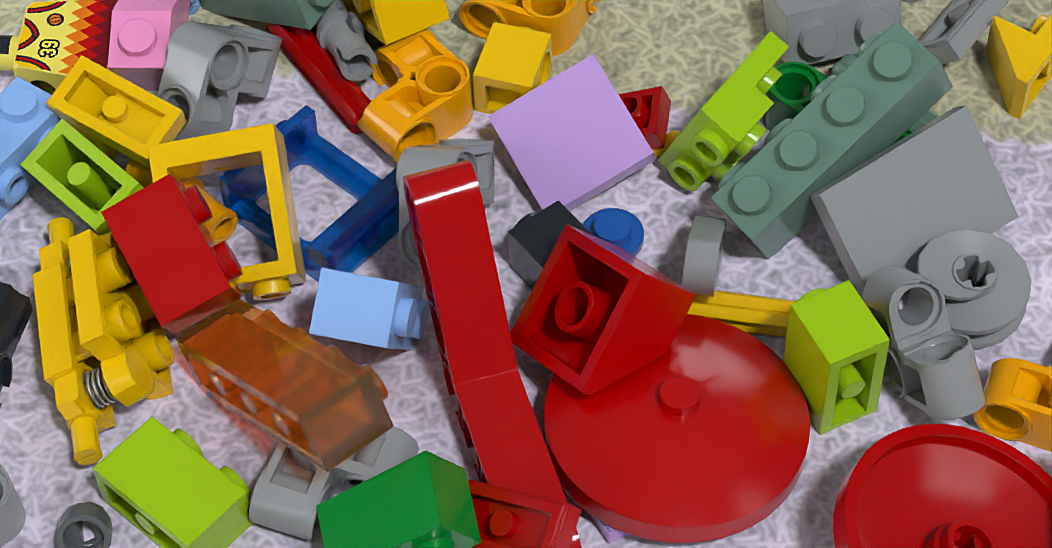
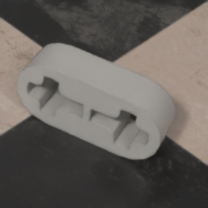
(704, 255)

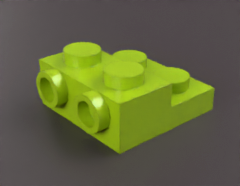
(728, 121)

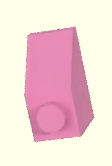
(141, 38)

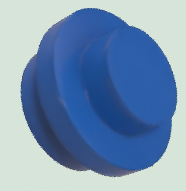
(618, 228)

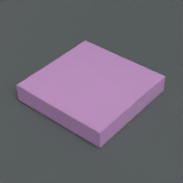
(572, 136)

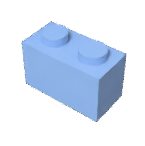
(368, 310)

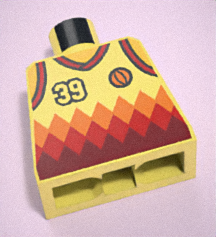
(55, 38)

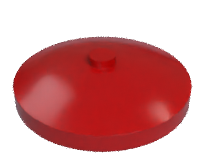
(685, 442)
(943, 492)

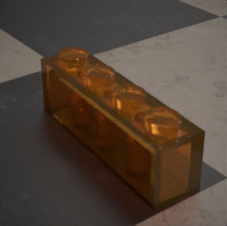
(287, 383)

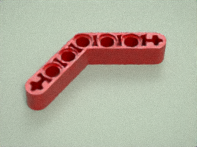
(475, 331)

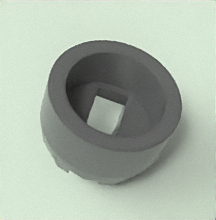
(71, 528)

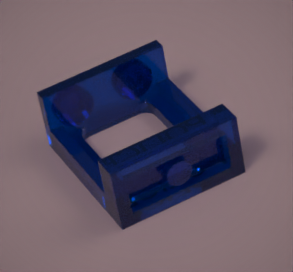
(350, 237)

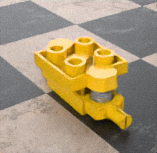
(96, 334)

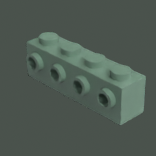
(839, 129)

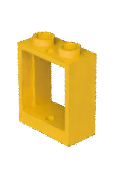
(238, 150)

